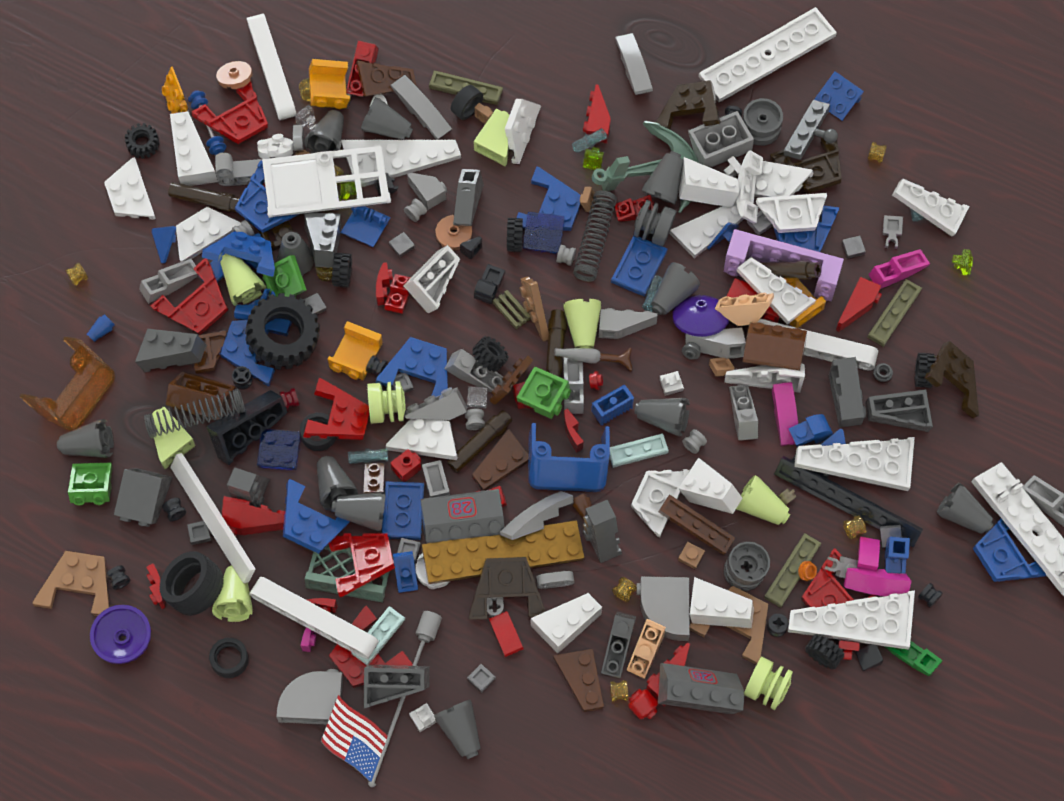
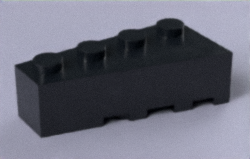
(237, 431)

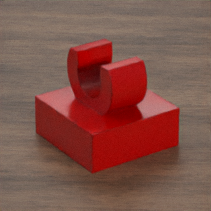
(847, 647)

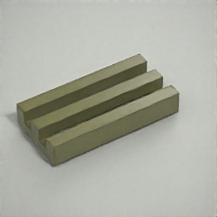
(502, 298)

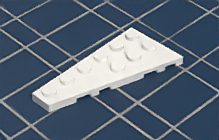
(402, 156)
(866, 461)
(867, 620)

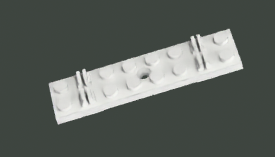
(784, 44)
(1022, 518)

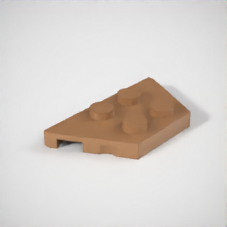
(534, 305)

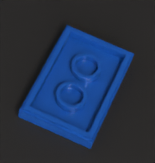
(639, 265)
(403, 510)

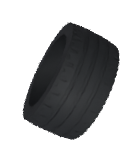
(204, 591)

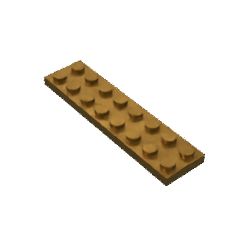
(466, 557)

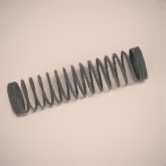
(582, 267)
(151, 427)

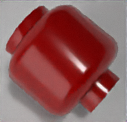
(643, 704)

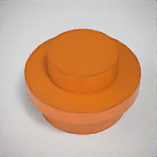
(807, 570)

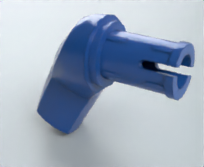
(243, 311)

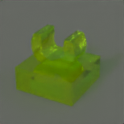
(593, 158)
(347, 188)
(963, 262)

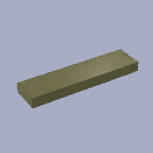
(453, 84)
(894, 312)
(789, 574)

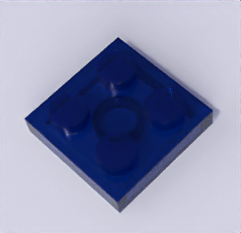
(543, 232)
(279, 449)

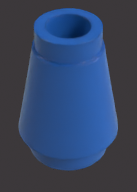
(100, 328)

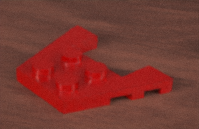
(238, 122)
(199, 308)
(347, 415)
(370, 556)
(825, 588)
(351, 666)

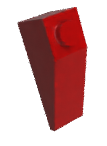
(860, 302)

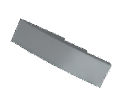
(634, 64)
(421, 107)
(533, 517)

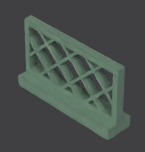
(327, 583)

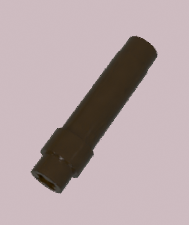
(222, 201)
(801, 269)
(557, 328)
(494, 428)

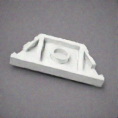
(520, 126)
(780, 180)
(128, 192)
(793, 212)
(202, 231)
(425, 438)
(652, 494)

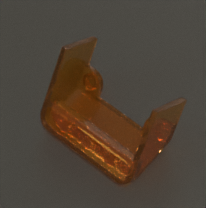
(82, 391)

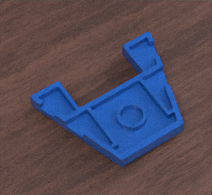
(558, 200)
(254, 203)
(811, 239)
(244, 247)
(237, 351)
(418, 360)
(307, 525)
(1002, 556)

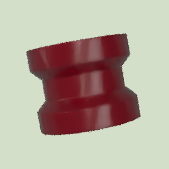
(290, 398)

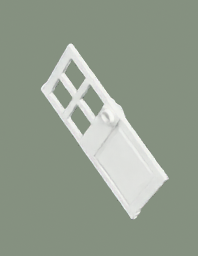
(309, 182)

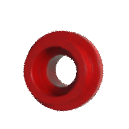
(595, 380)

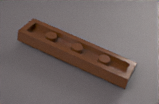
(696, 524)

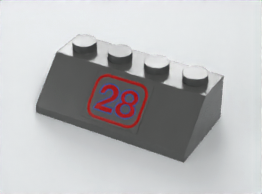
(462, 516)
(700, 689)

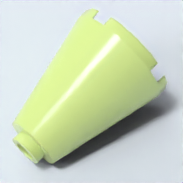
(240, 280)
(583, 321)
(762, 502)
(233, 599)

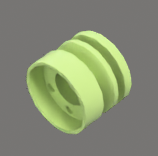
(385, 402)
(768, 683)

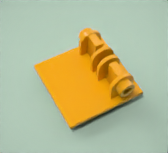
(173, 93)

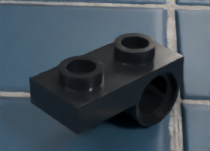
(489, 284)

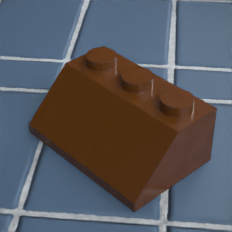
(775, 346)
(191, 388)

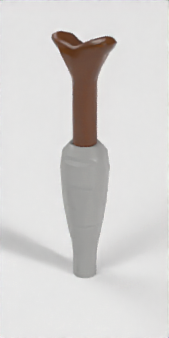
(593, 356)

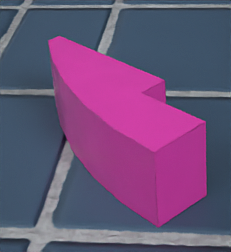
(898, 268)
(784, 411)
(876, 582)

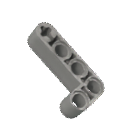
(234, 172)

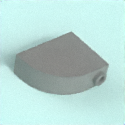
(666, 603)
(310, 698)

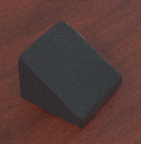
(471, 247)
(869, 657)

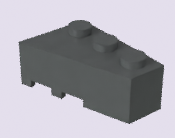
(323, 236)
(169, 348)
(846, 392)
(901, 410)
(247, 486)
(600, 529)

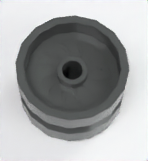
(763, 120)

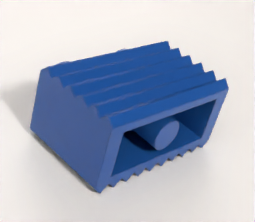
(612, 404)

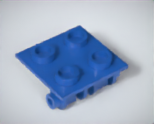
(840, 95)
(365, 225)

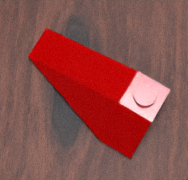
(247, 519)

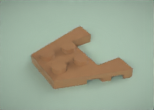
(77, 574)
(756, 633)

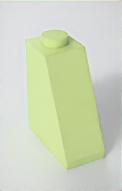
(492, 138)
(172, 443)

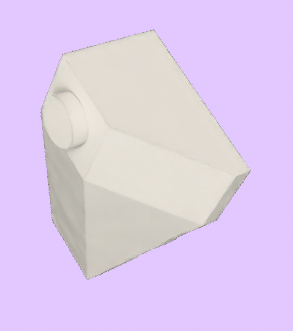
(766, 376)

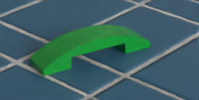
(917, 658)

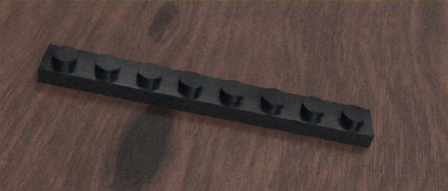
(845, 499)

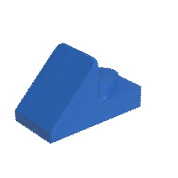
(405, 571)

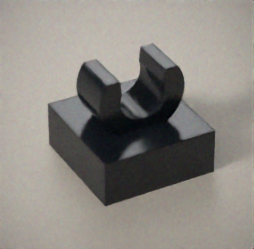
(391, 188)

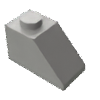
(428, 189)

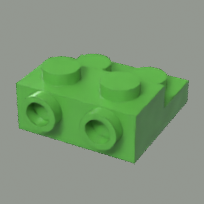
(286, 278)
(544, 392)
(90, 483)

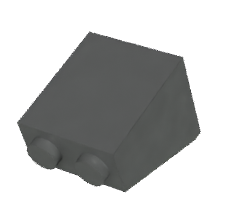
(141, 496)

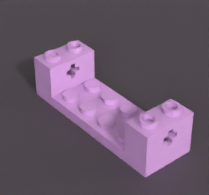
(762, 249)

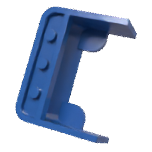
(568, 472)

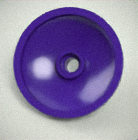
(698, 316)
(119, 622)

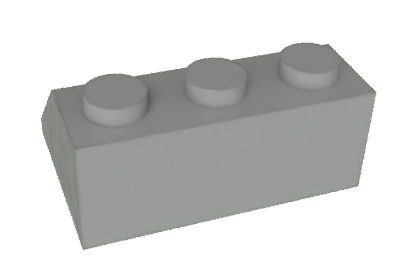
(721, 141)

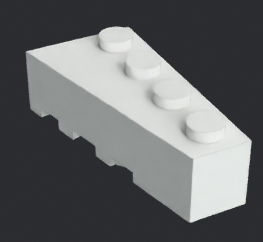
(191, 157)

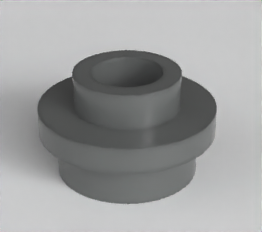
(691, 350)
(883, 368)

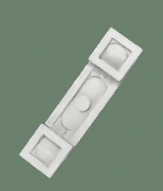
(746, 180)

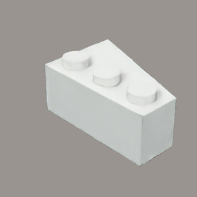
(707, 185)
(432, 279)
(709, 488)
(719, 606)
(566, 621)

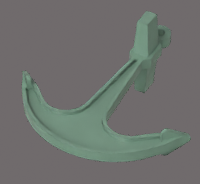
(619, 169)

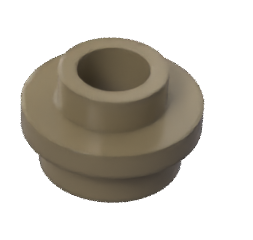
(787, 496)

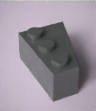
(393, 681)

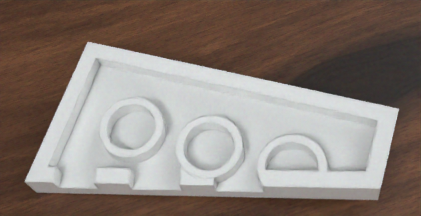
(936, 209)
(700, 232)
(787, 300)

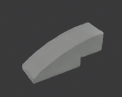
(168, 280)
(574, 374)
(435, 479)
(1046, 498)

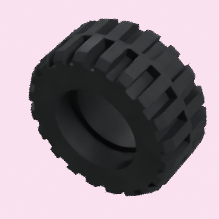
(284, 308)

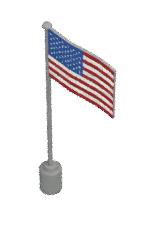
(358, 738)

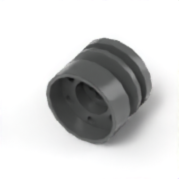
(654, 223)
(754, 559)

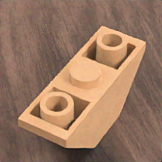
(744, 308)
(646, 648)

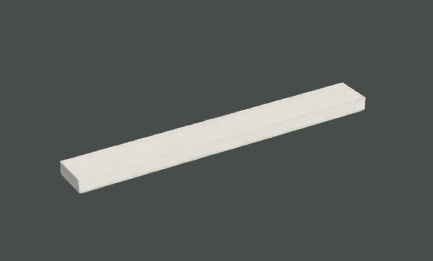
(212, 518)

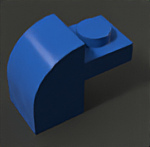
(814, 428)
(896, 554)

